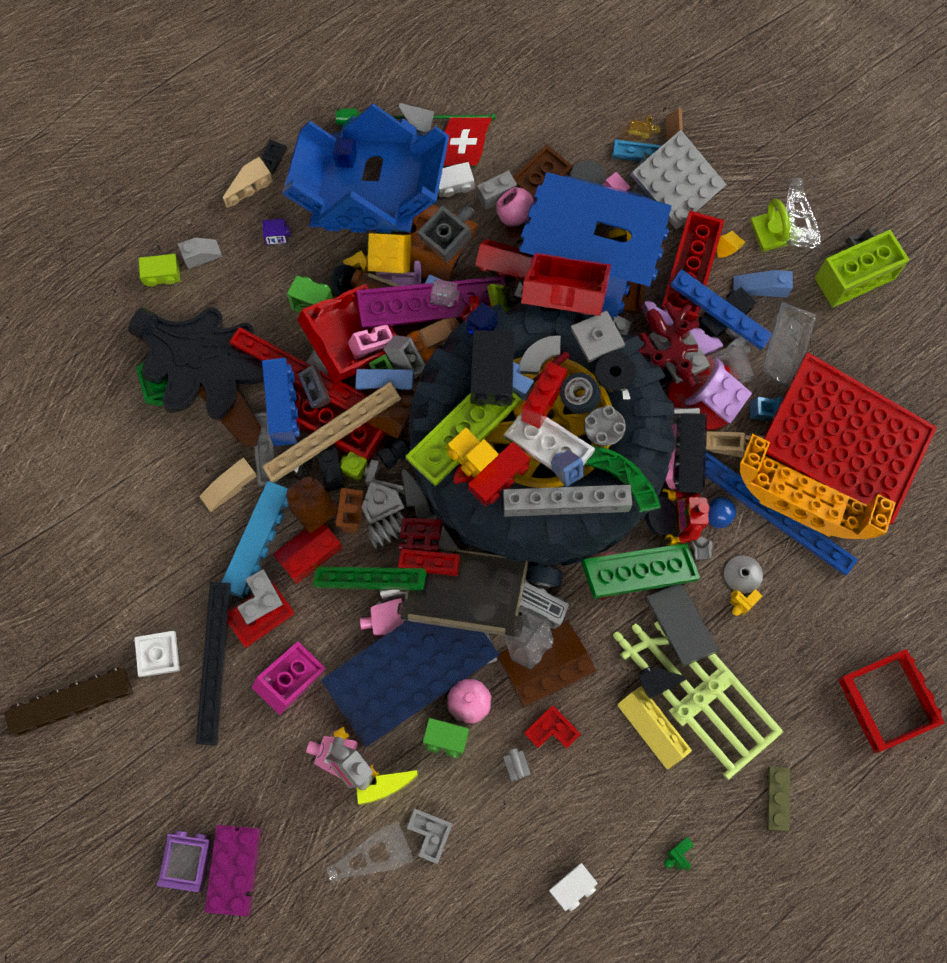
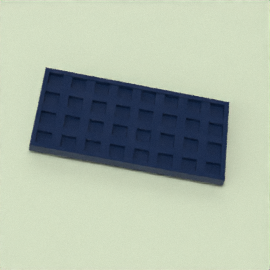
(404, 674)

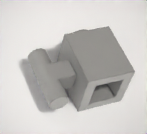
(516, 765)

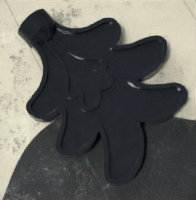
(193, 357)

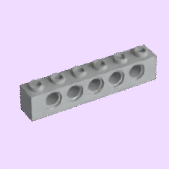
(567, 500)

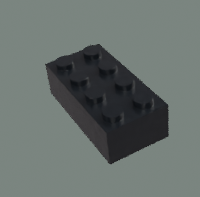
(692, 452)

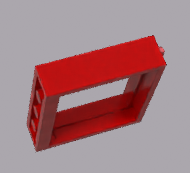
(863, 715)

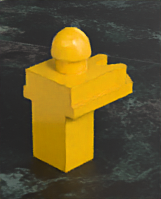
(357, 261)
(743, 604)

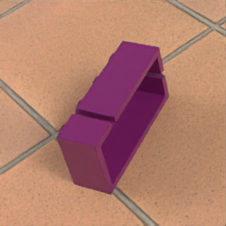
(233, 870)

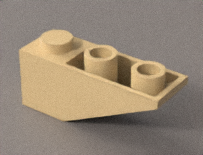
(249, 180)

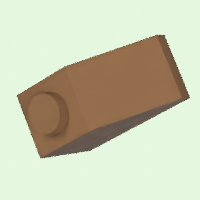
(437, 333)

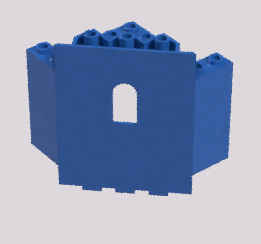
(340, 197)
(565, 225)

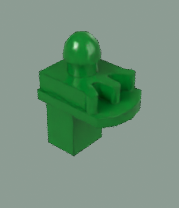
(676, 856)

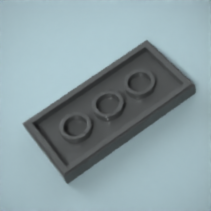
(682, 624)

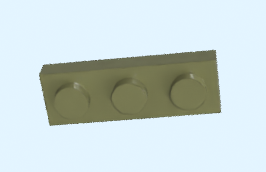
(778, 799)

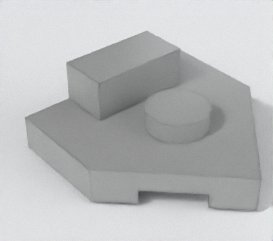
(381, 502)

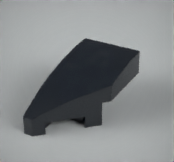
(273, 155)

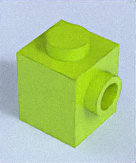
(353, 466)

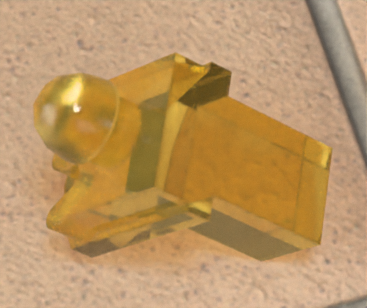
(643, 128)

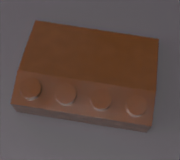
(558, 668)

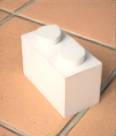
(456, 180)
(573, 887)

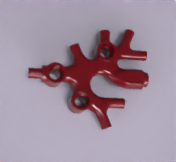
(674, 333)

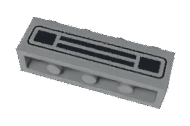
(543, 603)

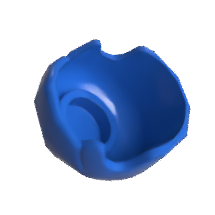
(721, 512)

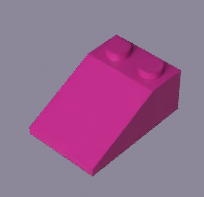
(288, 678)

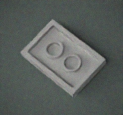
(698, 359)

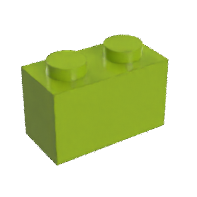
(159, 269)

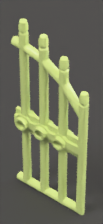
(703, 695)

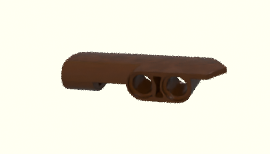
(240, 422)

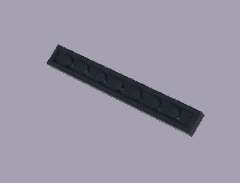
(213, 664)

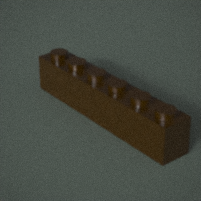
(68, 702)

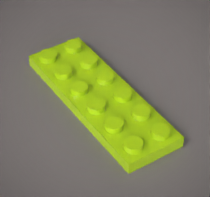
(430, 454)

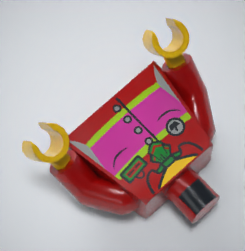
(691, 516)

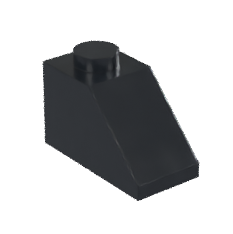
(331, 469)
(658, 680)

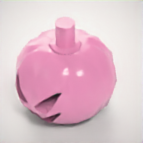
(515, 208)
(469, 701)

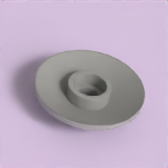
(736, 580)

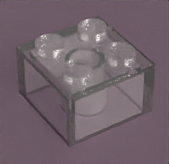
(534, 640)

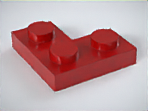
(554, 724)

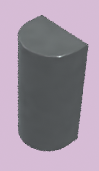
(314, 387)

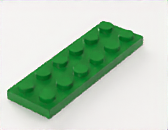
(640, 570)

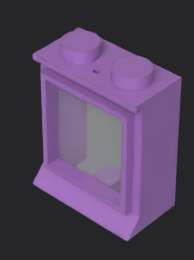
(185, 862)

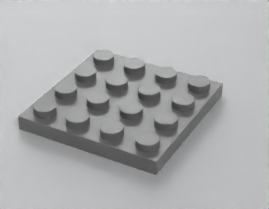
(678, 177)

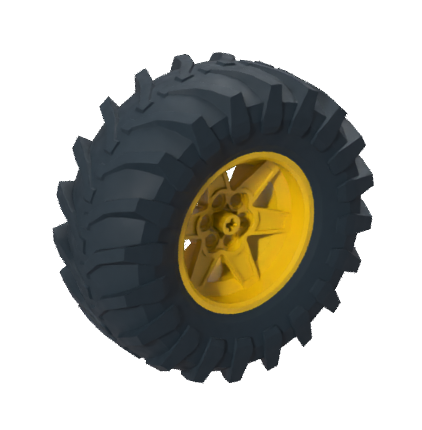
(543, 538)

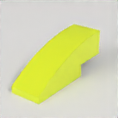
(385, 786)

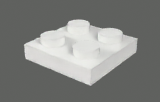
(157, 654)

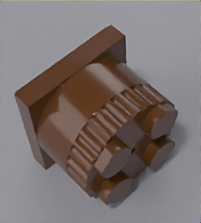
(311, 503)

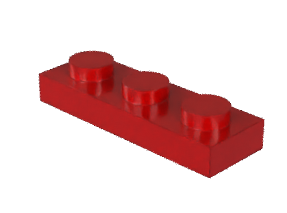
(431, 561)

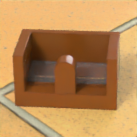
(350, 510)

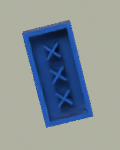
(280, 402)

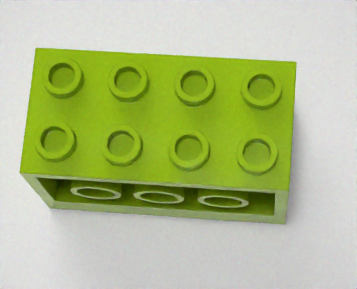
(861, 268)

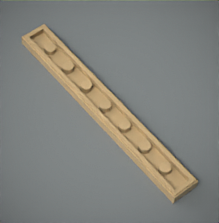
(331, 432)

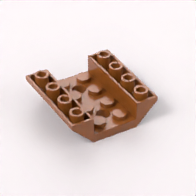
(430, 261)

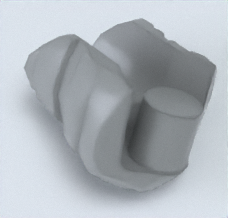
(702, 548)

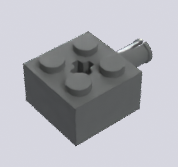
(454, 229)

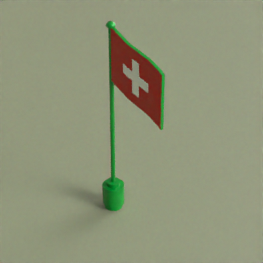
(464, 131)

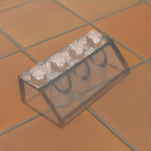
(788, 343)

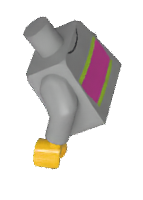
(349, 763)

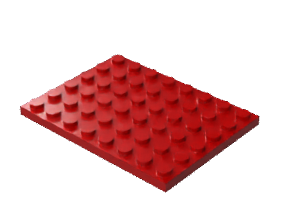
(847, 435)

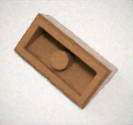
(674, 123)

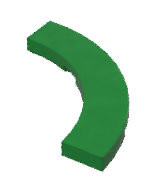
(628, 474)

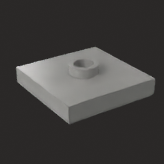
(597, 336)

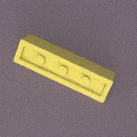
(654, 728)

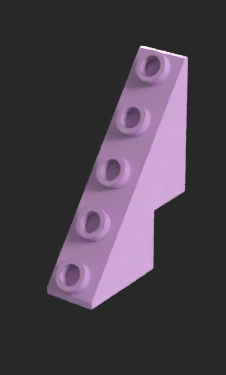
(707, 344)

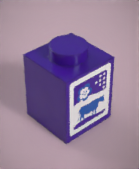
(275, 231)

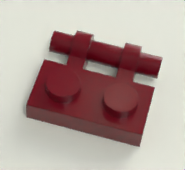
(420, 530)

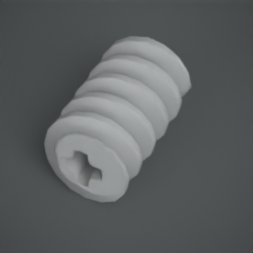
(385, 530)

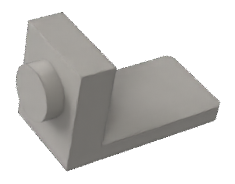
(371, 474)

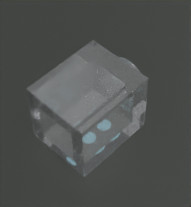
(444, 293)

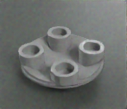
(604, 426)

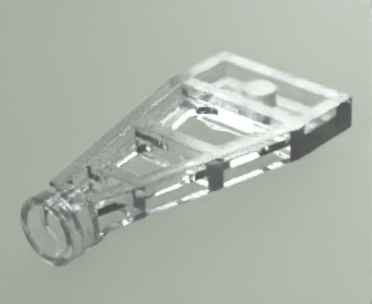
(801, 236)
(737, 362)
(396, 846)

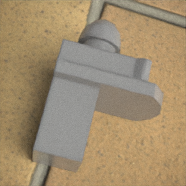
(737, 340)

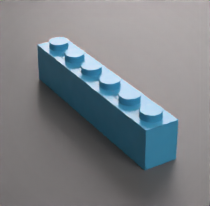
(256, 538)

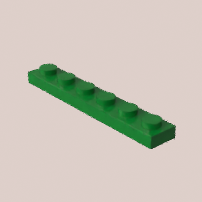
(370, 578)

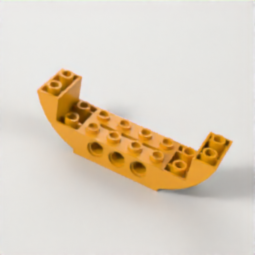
(810, 500)

